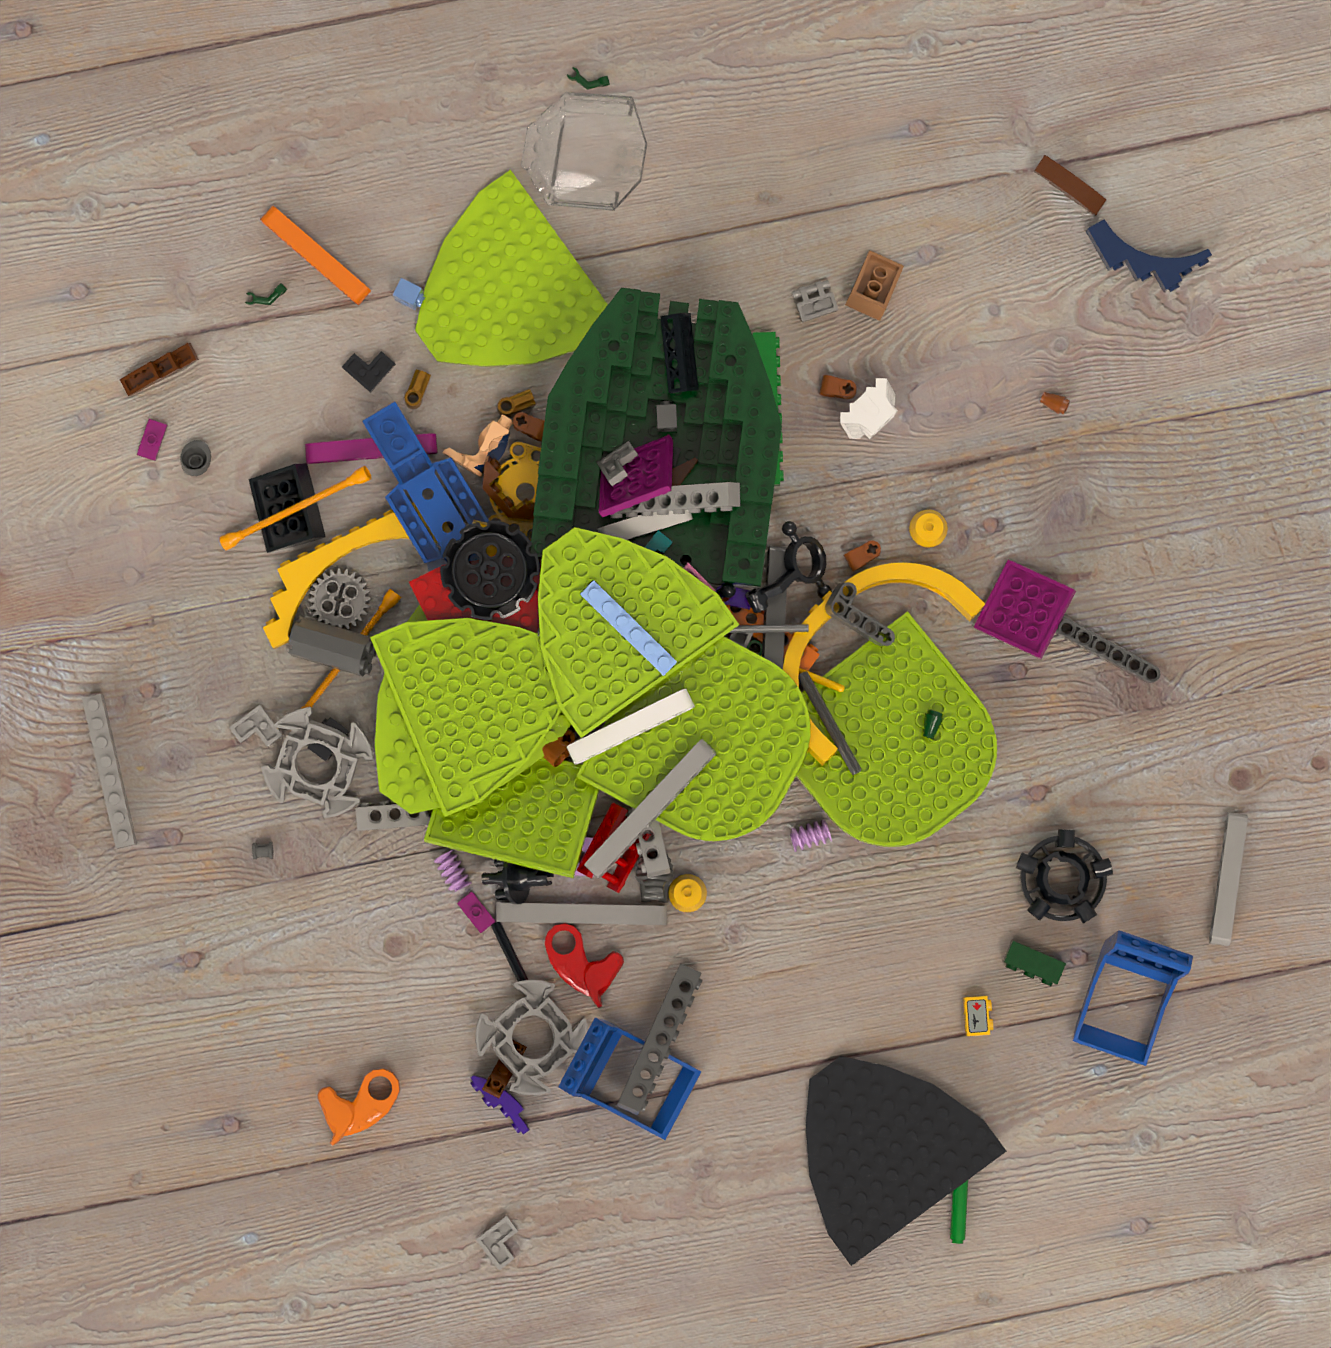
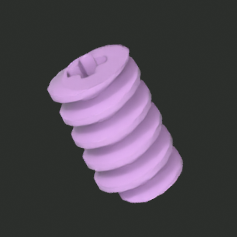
(810, 835)
(452, 871)

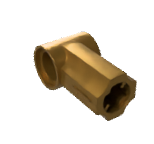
(417, 387)
(518, 402)

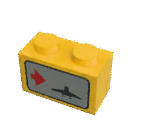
(977, 1015)

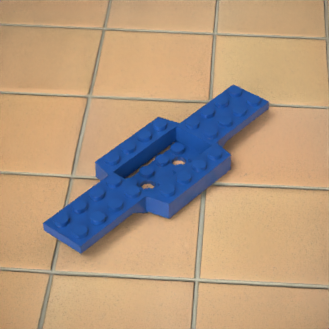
(416, 473)

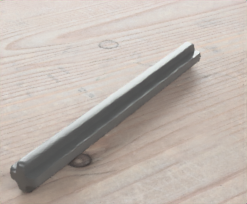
(829, 723)

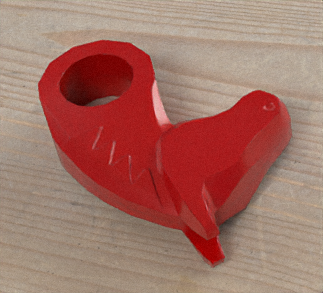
(584, 976)

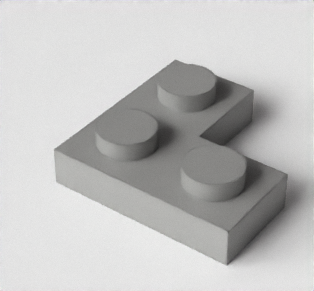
(612, 463)
(258, 722)
(493, 1242)

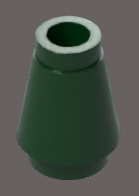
(932, 723)

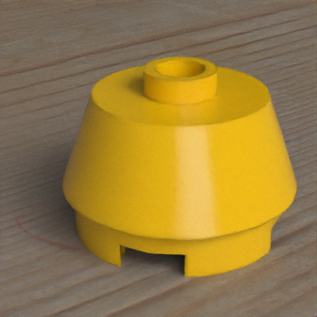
(928, 528)
(687, 893)

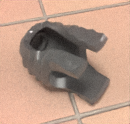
(654, 887)

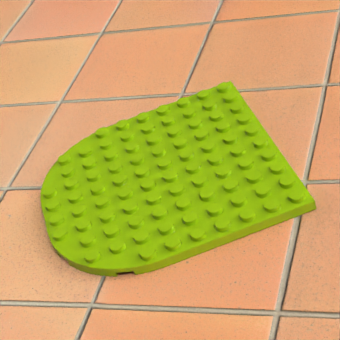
(742, 711)
(905, 780)

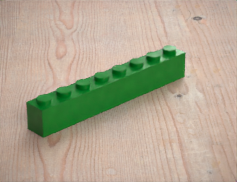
(767, 344)

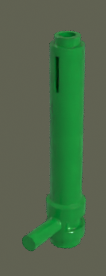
(959, 1214)

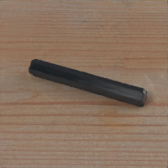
(509, 951)

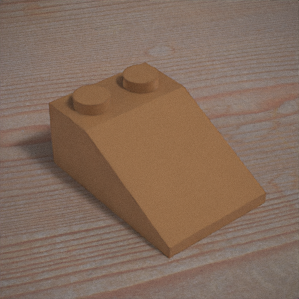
(874, 285)

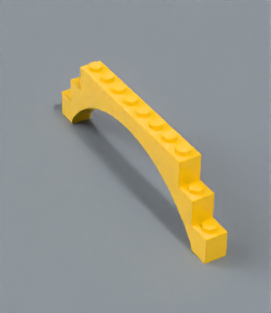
(304, 571)

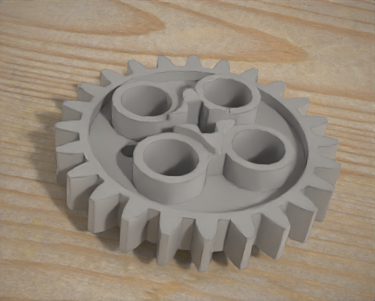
(322, 596)

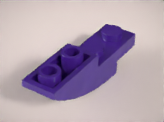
(509, 1104)

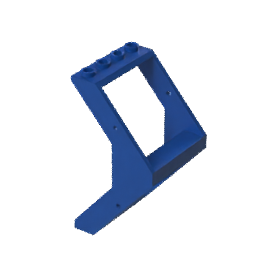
(1146, 960)
(591, 1061)

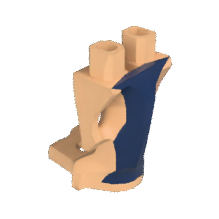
(491, 442)

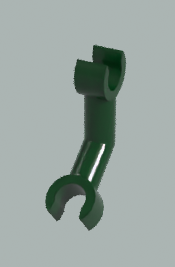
(600, 82)
(279, 290)

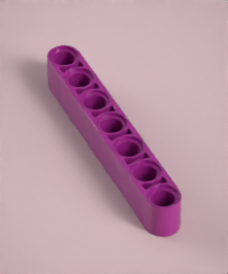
(357, 449)

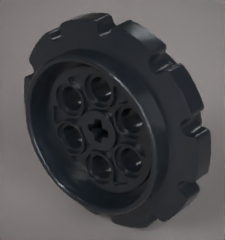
(476, 540)

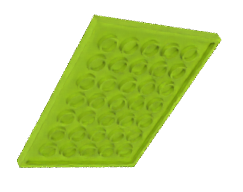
(527, 822)

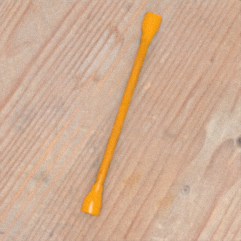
(358, 477)
(389, 600)

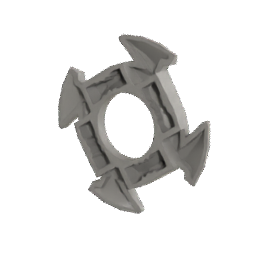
(345, 749)
(500, 1036)

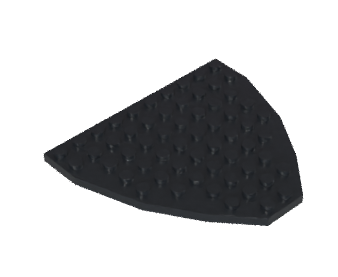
(886, 1150)

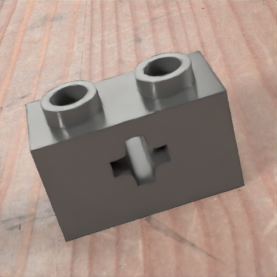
(666, 417)

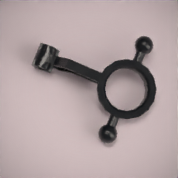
(758, 597)

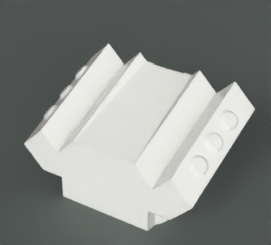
(870, 411)

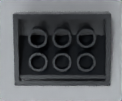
(279, 491)

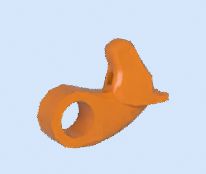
(353, 1117)

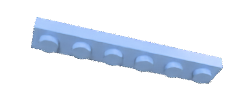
(628, 627)

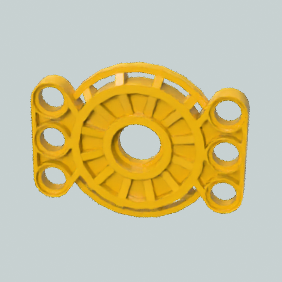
(524, 472)

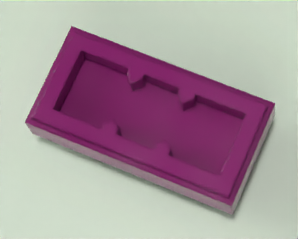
(152, 439)
(476, 912)

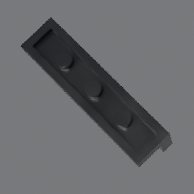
(682, 352)

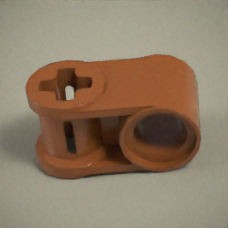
(833, 387)
(533, 428)
(860, 557)
(557, 751)

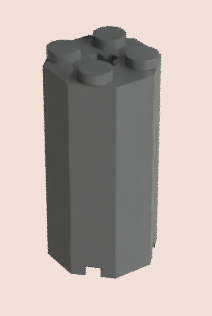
(332, 647)

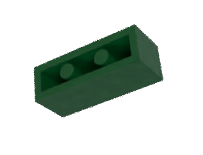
(1033, 963)

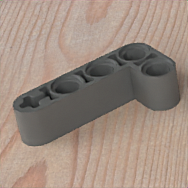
(861, 618)

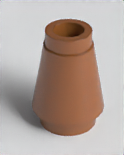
(1055, 402)

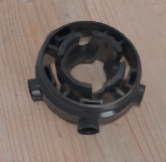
(1100, 868)

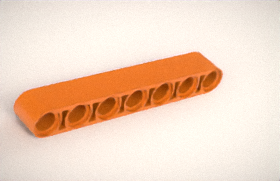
(315, 255)

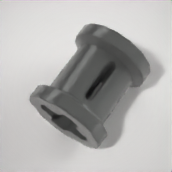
(262, 850)

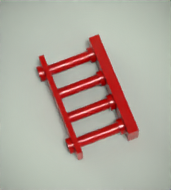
(610, 823)

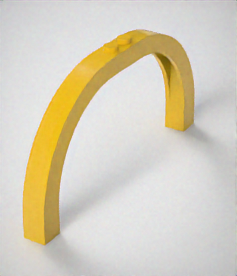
(909, 573)

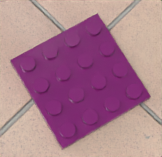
(647, 478)
(1024, 609)

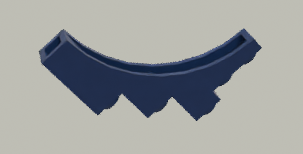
(1166, 270)

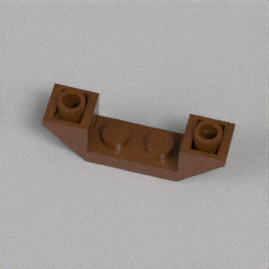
(523, 510)
(501, 1075)

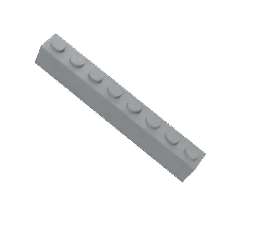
(109, 771)

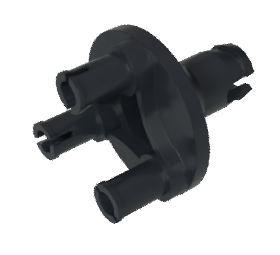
(515, 881)

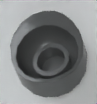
(195, 458)

